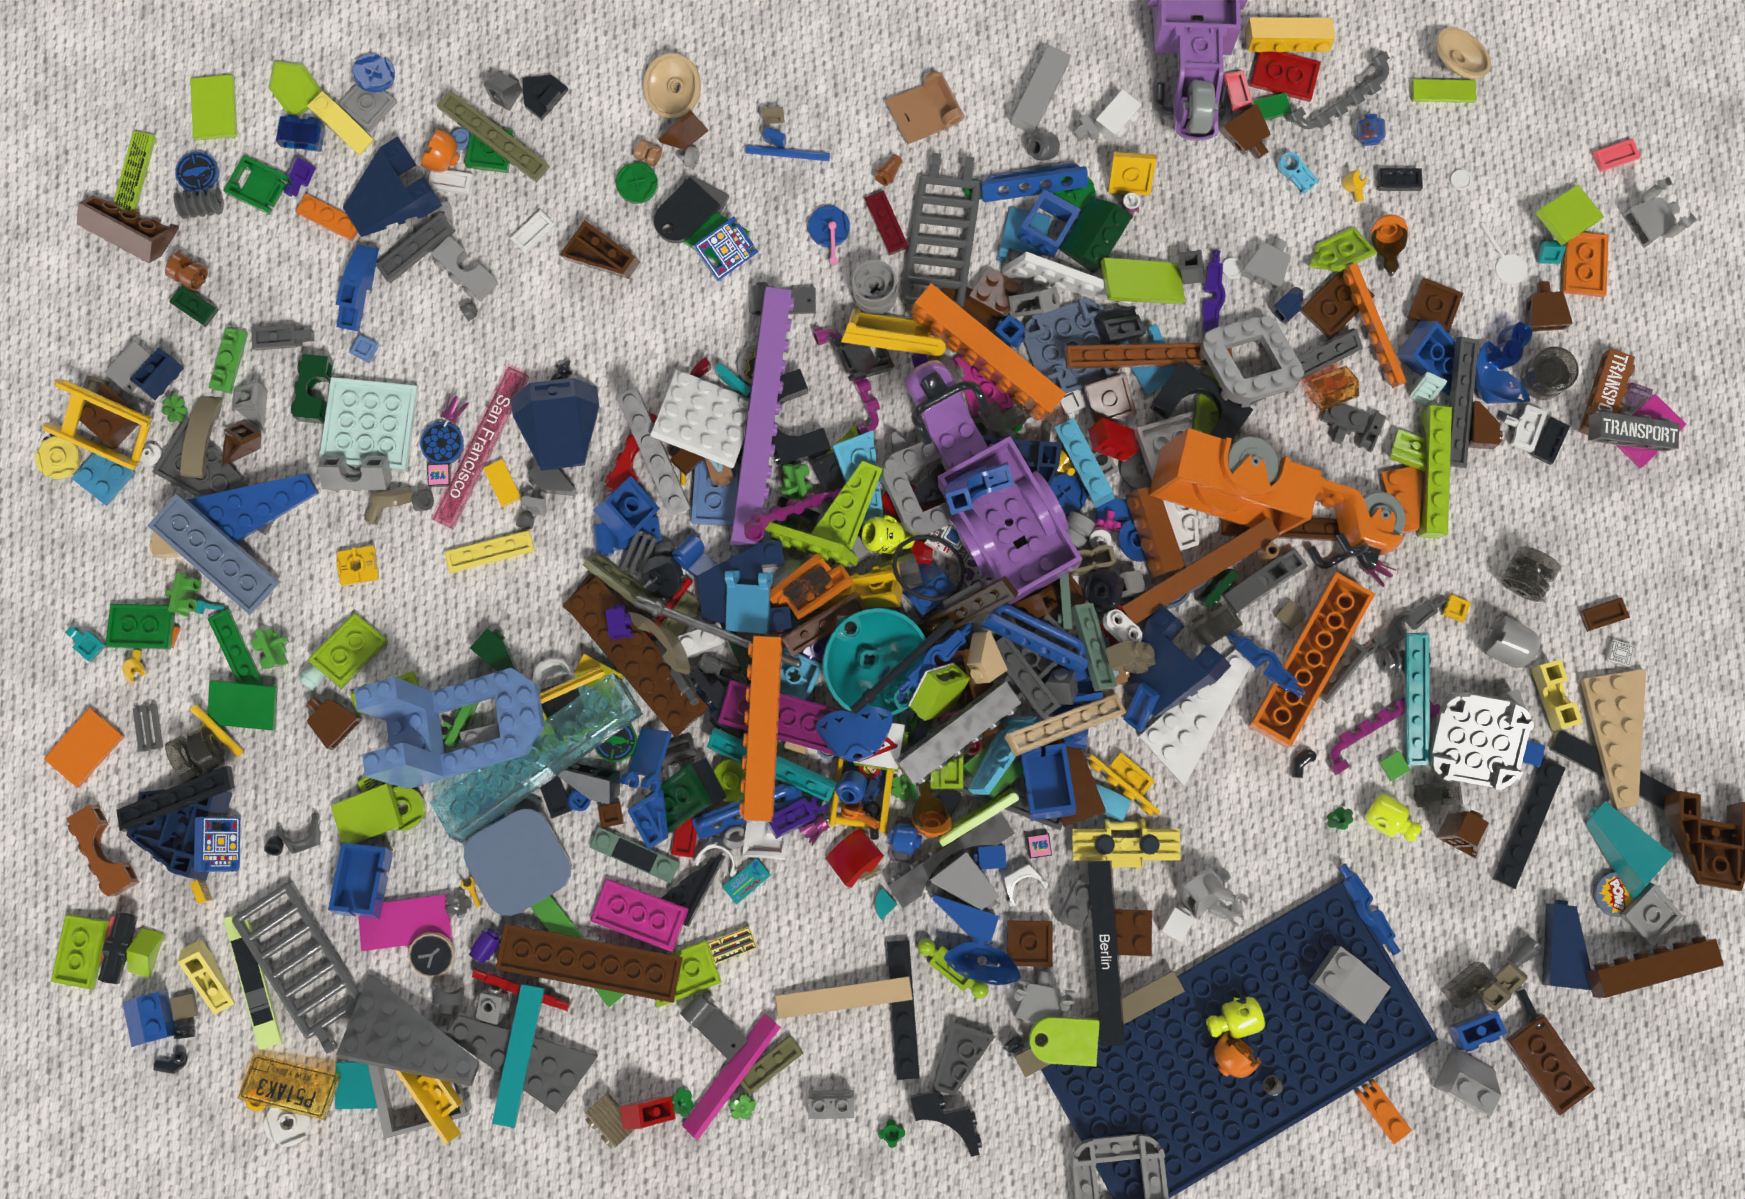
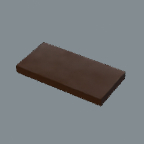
(1085, 791)
(1550, 1064)

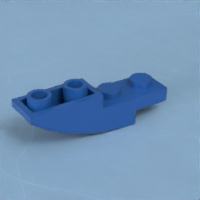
(354, 285)

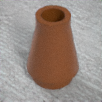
(887, 171)

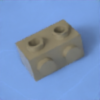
(1130, 656)

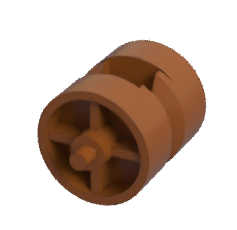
(186, 271)

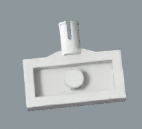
(1527, 427)

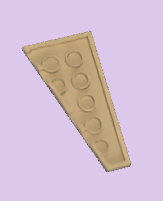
(1616, 718)

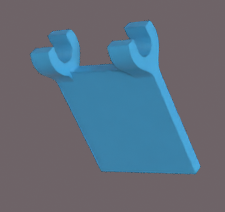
(1014, 222)
(1152, 377)
(748, 604)

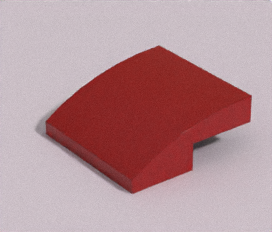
(854, 856)

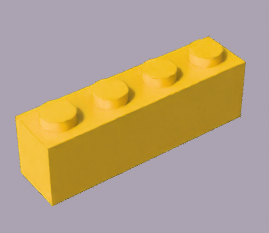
(1289, 34)

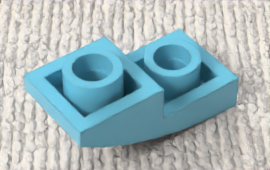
(1114, 803)

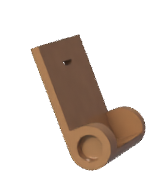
(927, 108)

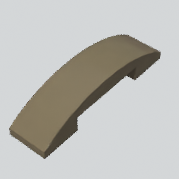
(198, 436)
(675, 653)

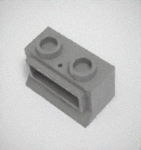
(831, 1104)

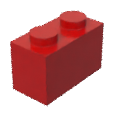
(1113, 439)
(647, 1112)

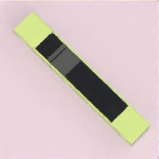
(254, 989)

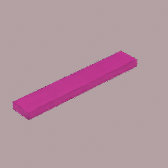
(730, 1077)

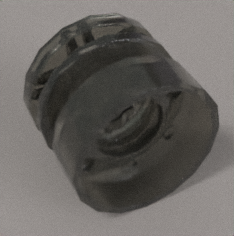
(1530, 573)

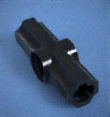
(116, 946)

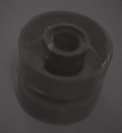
(1549, 373)
(195, 753)

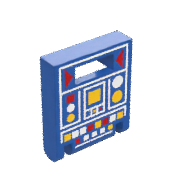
(729, 246)
(217, 849)

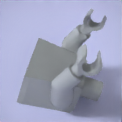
(1655, 217)
(1206, 890)
(1040, 999)

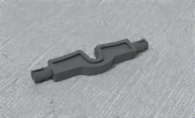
(1412, 618)
(682, 680)

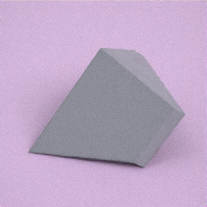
(251, 403)

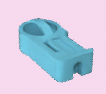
(1301, 176)

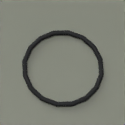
(906, 588)

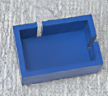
(1048, 783)
(360, 881)

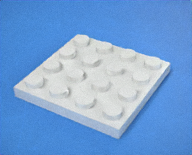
(702, 419)

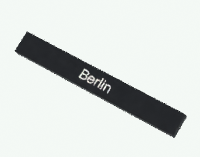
(1106, 953)

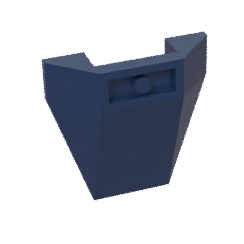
(557, 420)

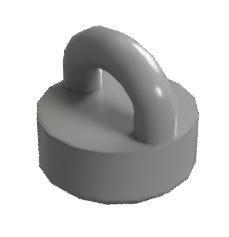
(690, 156)
(733, 837)

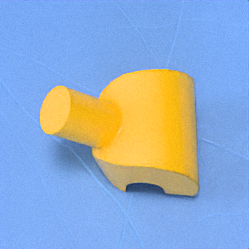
(1352, 183)
(1065, 464)
(133, 666)

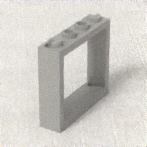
(385, 1109)

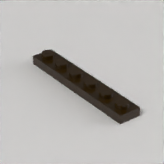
(971, 606)

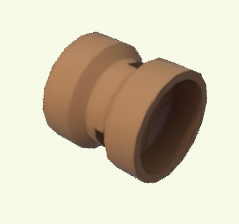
(648, 153)

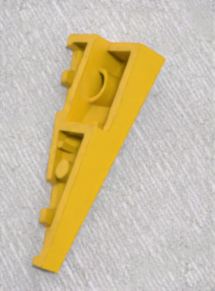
(875, 588)

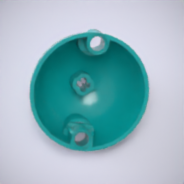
(887, 640)

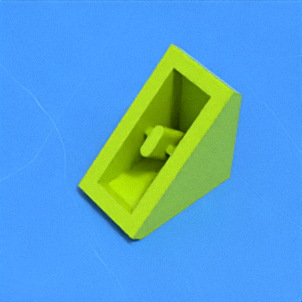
(144, 952)

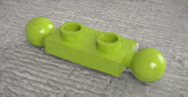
(927, 948)

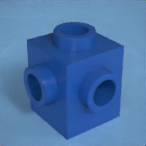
(1012, 327)

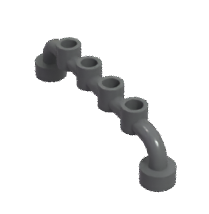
(1354, 98)

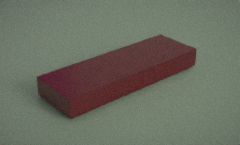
(886, 223)

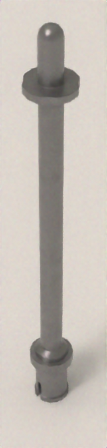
(658, 608)

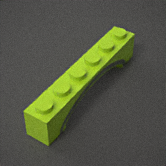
(1437, 440)

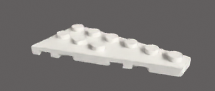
(1052, 274)
(1151, 440)
(1186, 729)

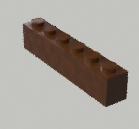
(1654, 967)

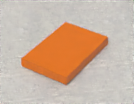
(1586, 265)
(84, 747)

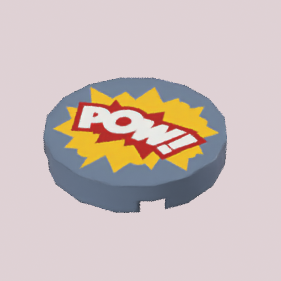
(1611, 895)

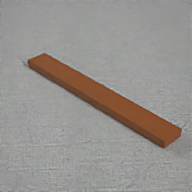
(1133, 355)
(1200, 570)

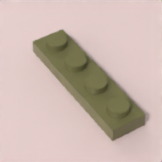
(617, 579)

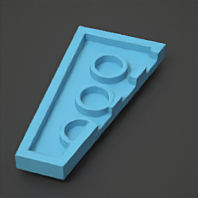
(849, 456)
(998, 756)

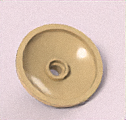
(1463, 53)
(662, 82)

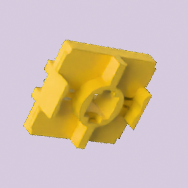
(368, 570)

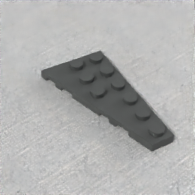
(215, 479)
(552, 1067)

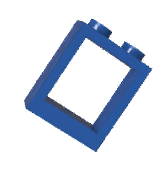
(1057, 207)

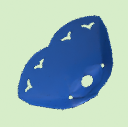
(1494, 385)
(855, 732)
(983, 973)

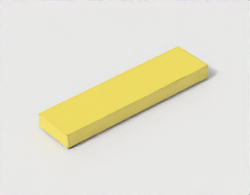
(489, 551)

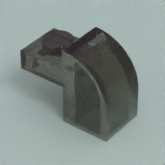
(1002, 422)

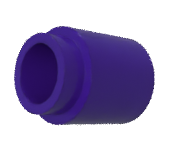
(484, 945)

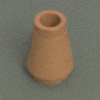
(1264, 556)

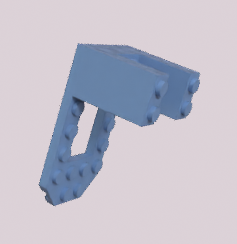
(415, 732)

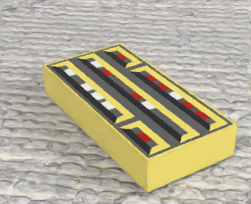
(732, 945)

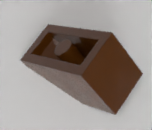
(1484, 428)

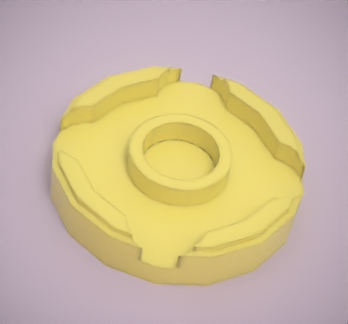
(58, 458)

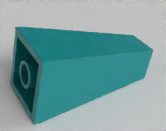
(1627, 848)

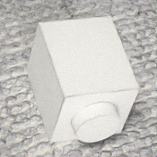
(1177, 923)

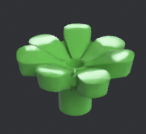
(174, 408)

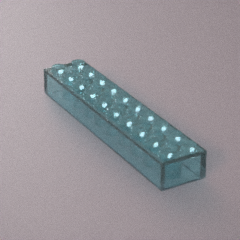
(565, 740)

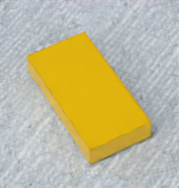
(502, 483)

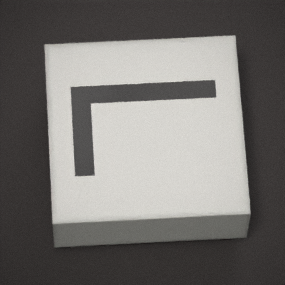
(1072, 403)

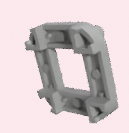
(1234, 386)
(901, 492)
(1118, 1149)

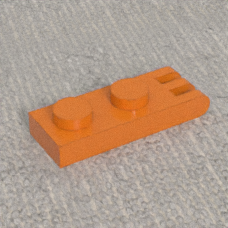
(1384, 1112)

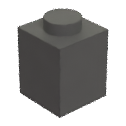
(1192, 267)

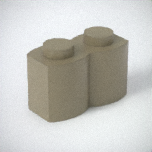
(1098, 558)

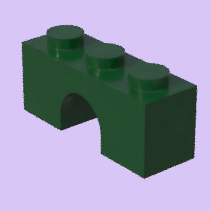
(311, 370)

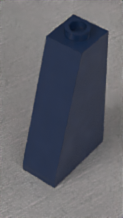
(1564, 948)

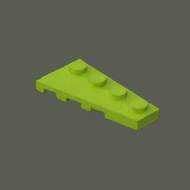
(847, 512)

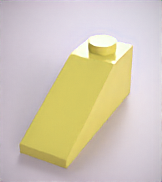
(340, 123)
(205, 976)

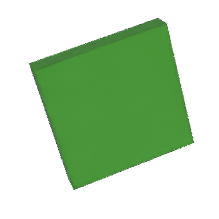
(1010, 776)

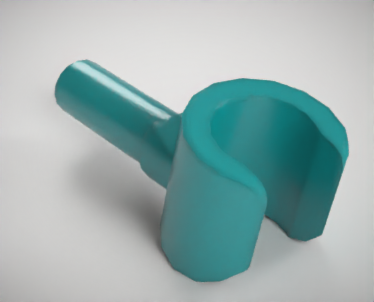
(202, 605)

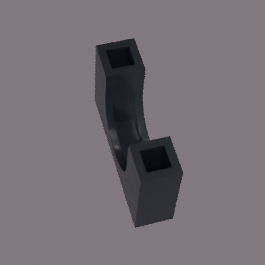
(1188, 381)
(797, 448)

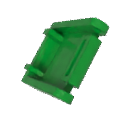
(261, 187)

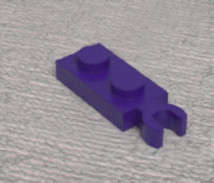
(795, 816)

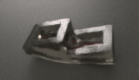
(812, 581)

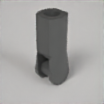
(1373, 429)

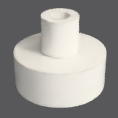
(151, 455)
(1099, 537)

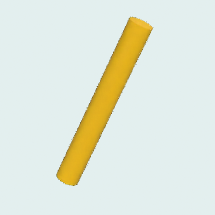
(216, 730)

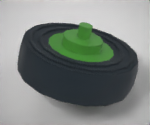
(917, 729)

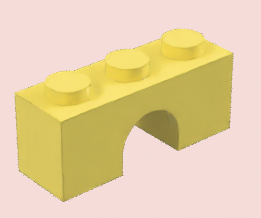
(1550, 684)

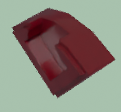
(701, 368)

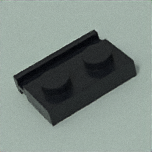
(1120, 324)

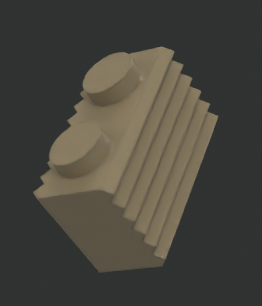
(607, 1118)

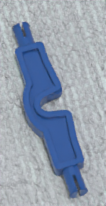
(943, 649)
(1274, 670)
(1362, 900)

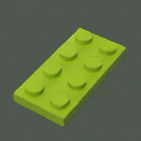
(808, 543)

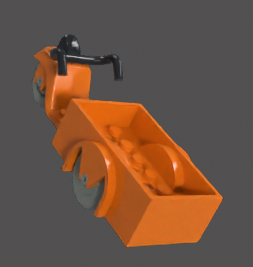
(1240, 488)

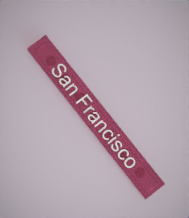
(479, 449)

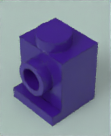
(619, 622)

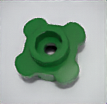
(885, 1133)

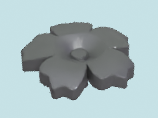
(458, 904)

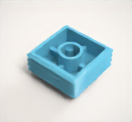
(808, 675)

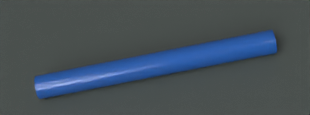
(789, 153)

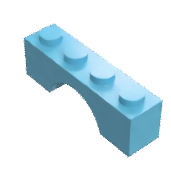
(1084, 462)

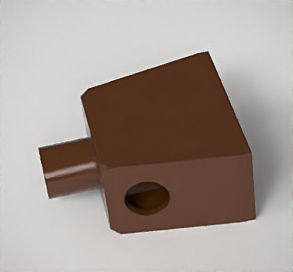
(1248, 132)
(1547, 309)
(1038, 603)
(331, 721)

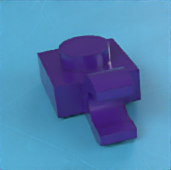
(300, 174)

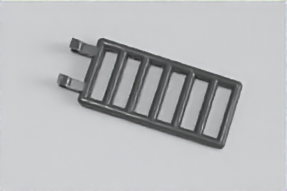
(918, 219)
(273, 975)

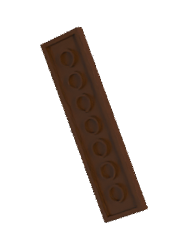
(635, 658)
(589, 963)

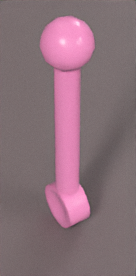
(833, 260)

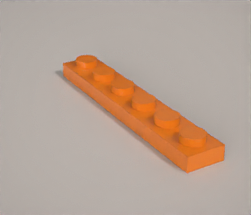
(1377, 334)

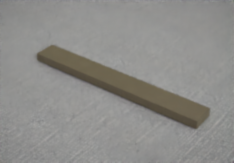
(1133, 1006)

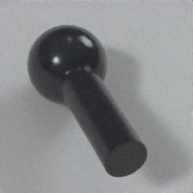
(873, 810)
(1529, 1008)

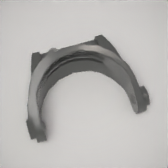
(310, 841)

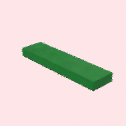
(234, 648)

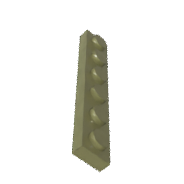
(493, 136)

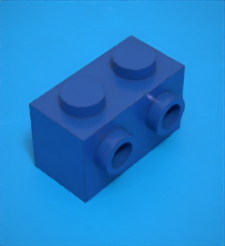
(1477, 1030)

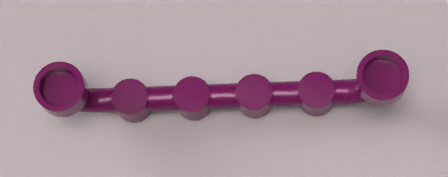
(862, 386)
(755, 527)
(1367, 728)

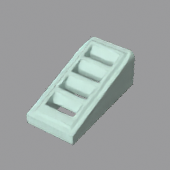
(1427, 388)

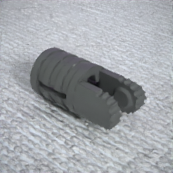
(714, 667)

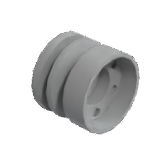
(870, 277)

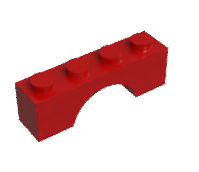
(624, 462)

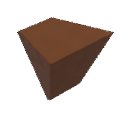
(684, 132)
(240, 441)

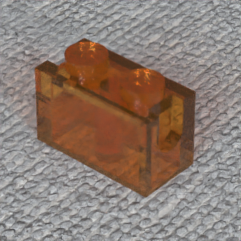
(1333, 388)

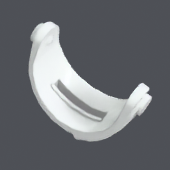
(551, 667)
(717, 843)
(1023, 872)

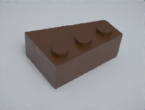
(599, 252)
(1464, 831)

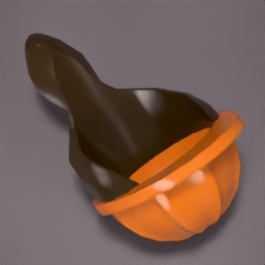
(1389, 239)
(930, 813)

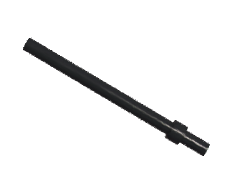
(870, 695)

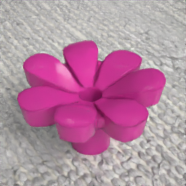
(1108, 522)

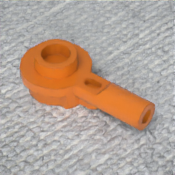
(856, 811)

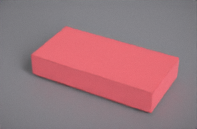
(1238, 91)
(1616, 155)

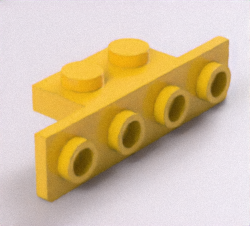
(1129, 778)
(436, 1101)

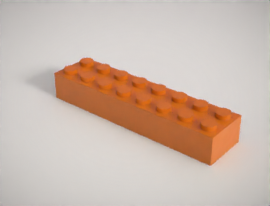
(986, 353)
(1312, 659)
(763, 729)

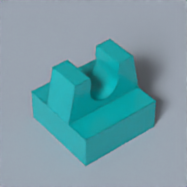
(1550, 252)

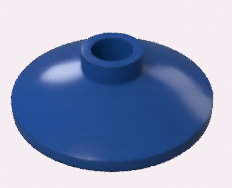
(1126, 536)

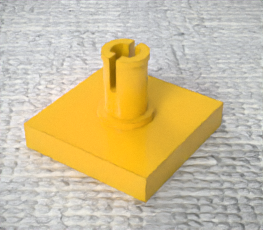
(1132, 173)

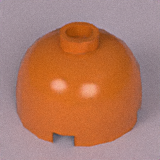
(441, 152)
(1235, 1057)

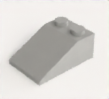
(1349, 983)

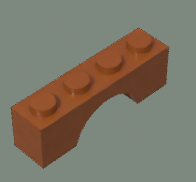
(88, 828)

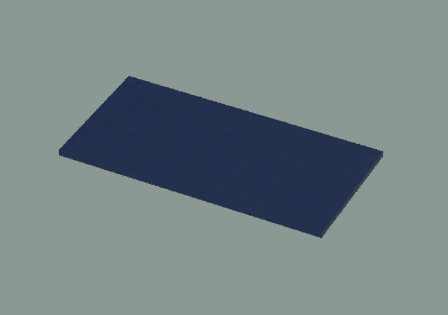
(1168, 1072)

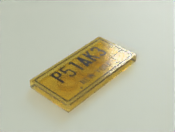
(289, 1087)

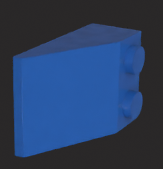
(1431, 351)
(972, 921)

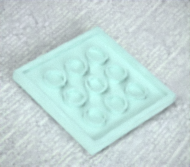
(369, 421)

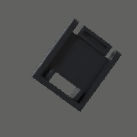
(861, 360)

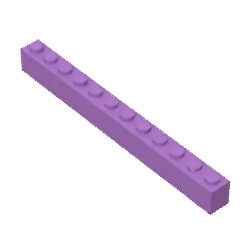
(762, 411)

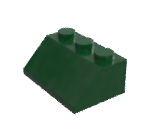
(1095, 233)

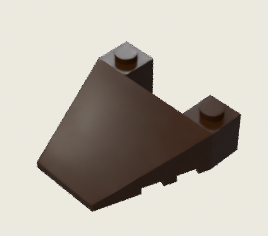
(1709, 847)

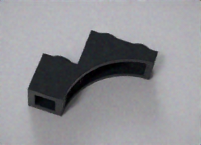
(928, 1107)

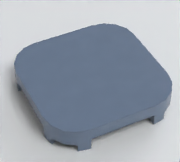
(1069, 326)
(517, 862)

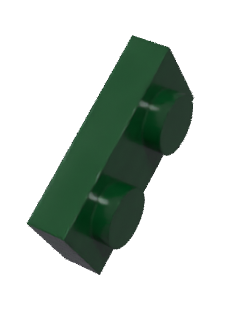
(193, 306)
(1212, 593)

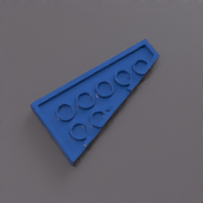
(252, 507)

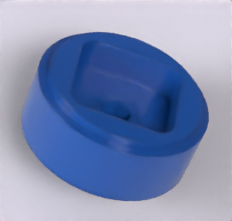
(577, 801)

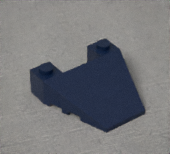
(381, 195)
(749, 563)
(1175, 673)
(173, 835)

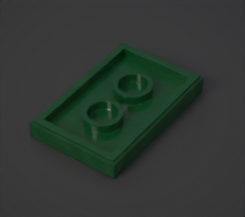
(683, 797)

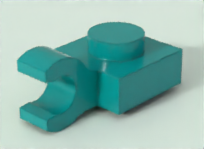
(86, 643)

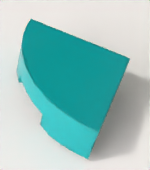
(884, 904)

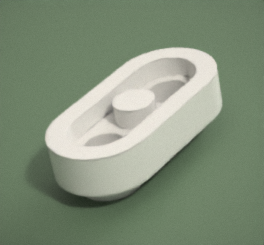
(1123, 629)

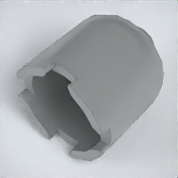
(1511, 643)

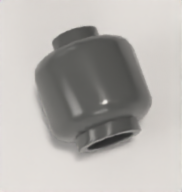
(1044, 146)

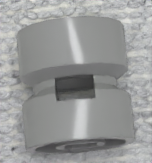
(1079, 528)

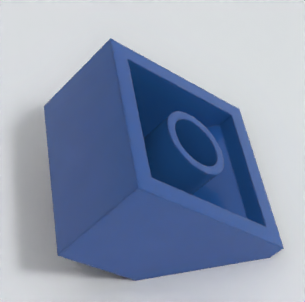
(626, 509)
(934, 584)
(149, 1018)

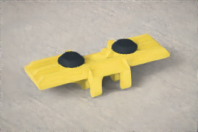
(1125, 852)

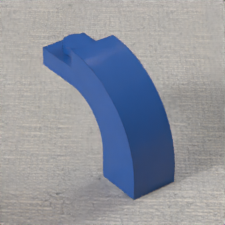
(975, 483)

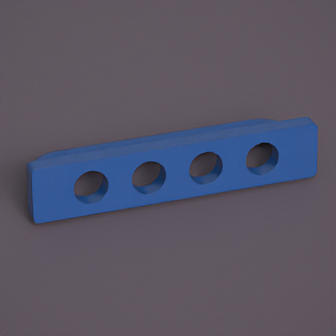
(1034, 177)
(1034, 642)
(703, 823)

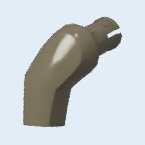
(386, 498)

